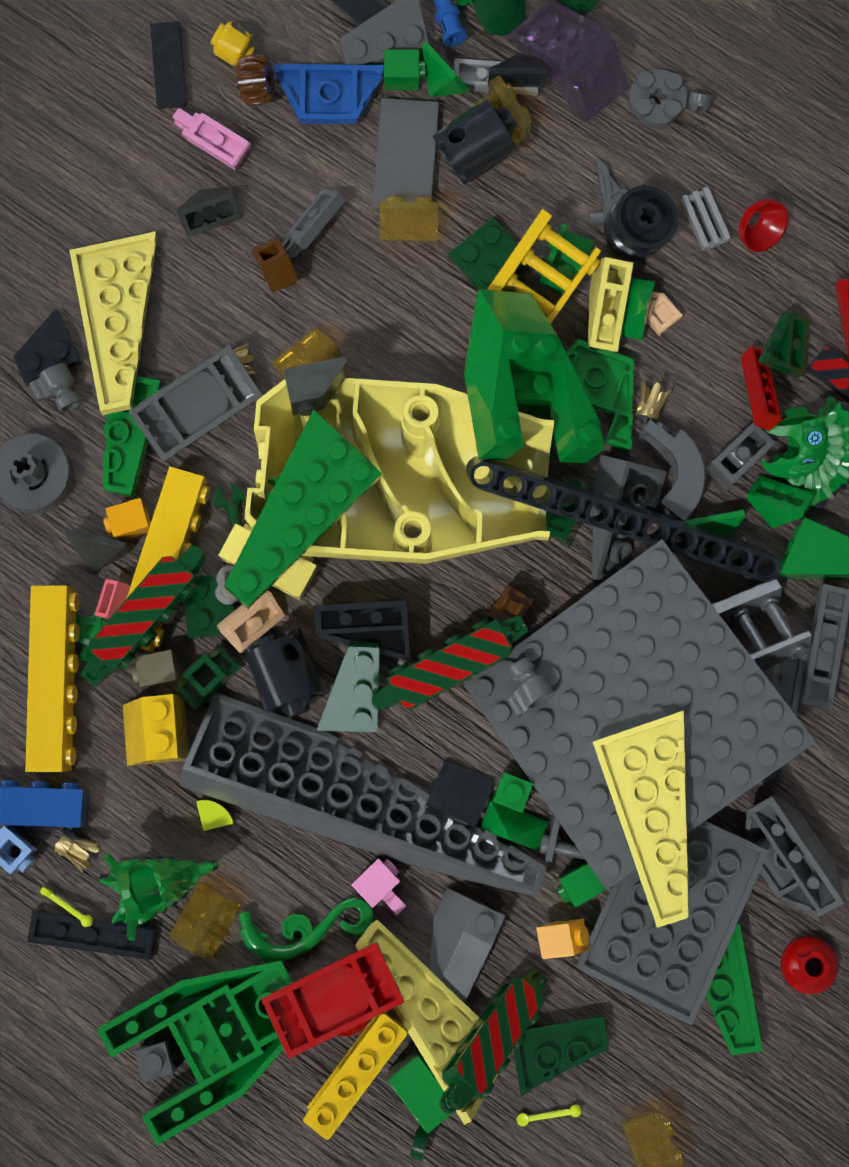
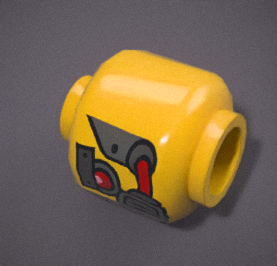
(232, 43)

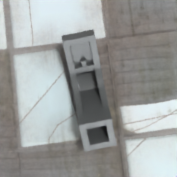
(686, 468)

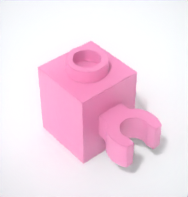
(378, 883)

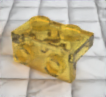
(504, 95)
(408, 220)
(310, 349)
(204, 921)
(650, 1141)

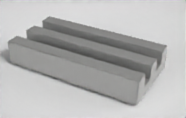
(715, 214)

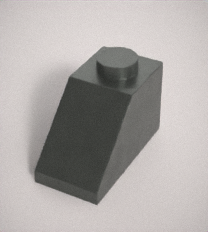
(314, 384)

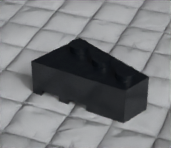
(366, 622)

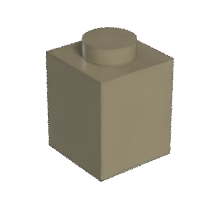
(156, 669)

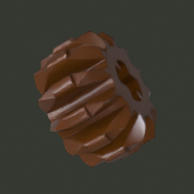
(255, 79)

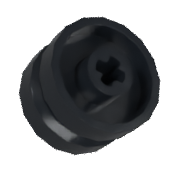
(640, 223)

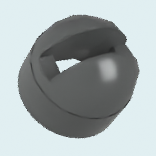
(698, 99)

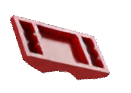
(333, 1000)

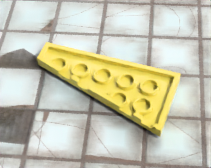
(113, 301)
(649, 793)
(430, 1011)

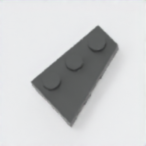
(393, 28)

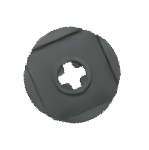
(667, 85)

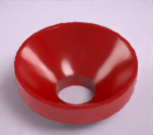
(767, 229)
(794, 960)

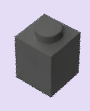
(156, 1059)

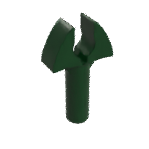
(231, 508)

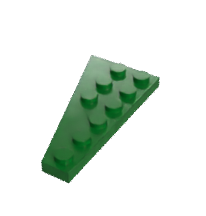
(309, 497)

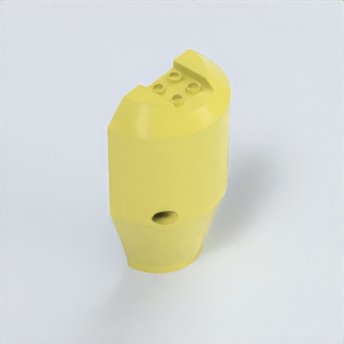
(421, 445)

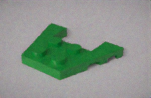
(609, 387)

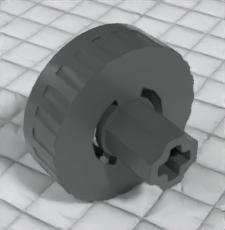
(15, 485)

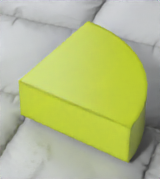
(213, 815)

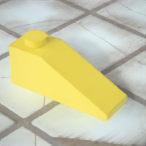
(608, 302)

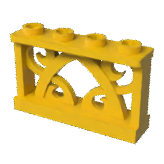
(354, 1073)

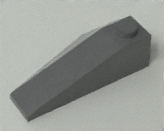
(629, 484)
(461, 940)

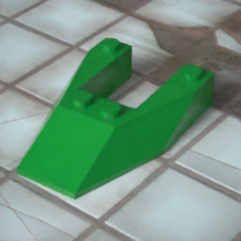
(521, 361)
(220, 1033)

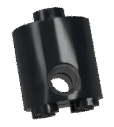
(477, 139)
(284, 673)

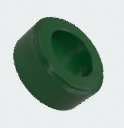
(419, 1144)

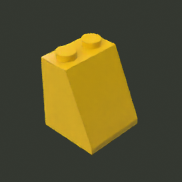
(155, 730)

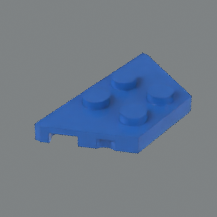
(328, 91)

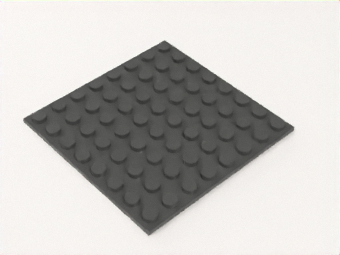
(626, 658)

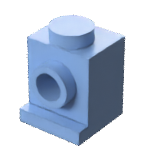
(8, 839)

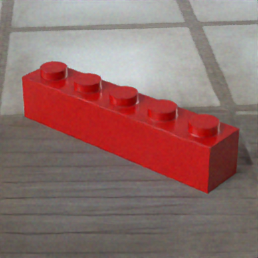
(760, 390)

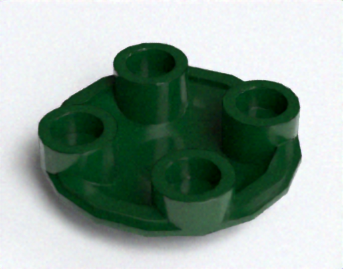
(500, 16)

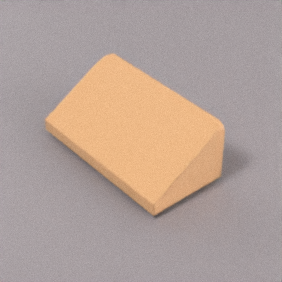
(248, 625)

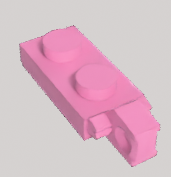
(212, 137)

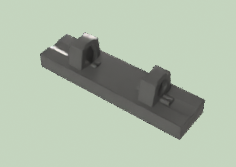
(825, 647)

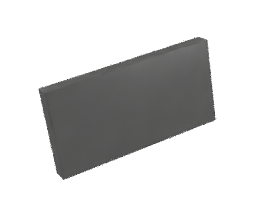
(405, 150)

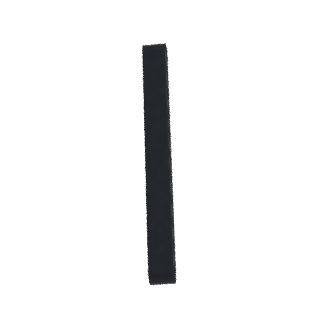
(612, 511)

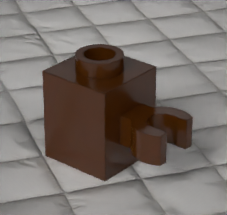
(275, 265)
(509, 604)

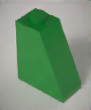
(815, 553)

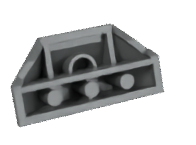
(796, 862)

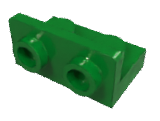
(561, 261)

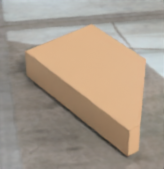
(662, 313)

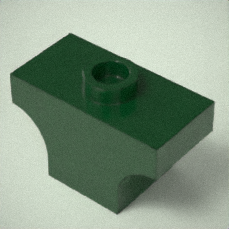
(207, 676)

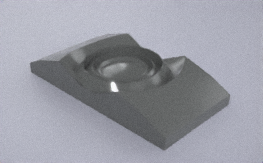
(195, 403)

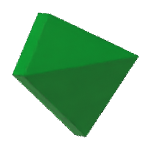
(440, 77)
(637, 308)
(778, 501)
(721, 523)
(514, 825)

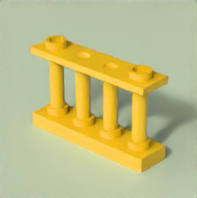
(525, 255)

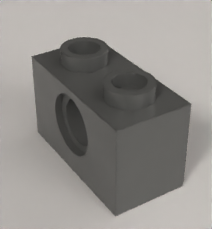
(739, 456)

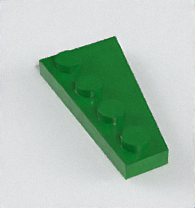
(126, 444)
(733, 999)

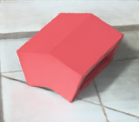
(111, 598)

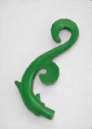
(310, 938)

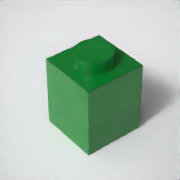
(403, 70)
(512, 792)
(579, 885)

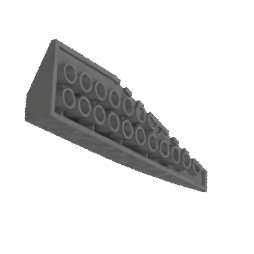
(335, 792)

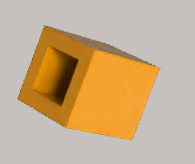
(127, 520)
(563, 938)

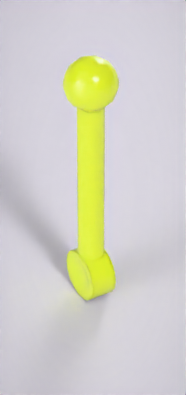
(86, 920)
(523, 1119)

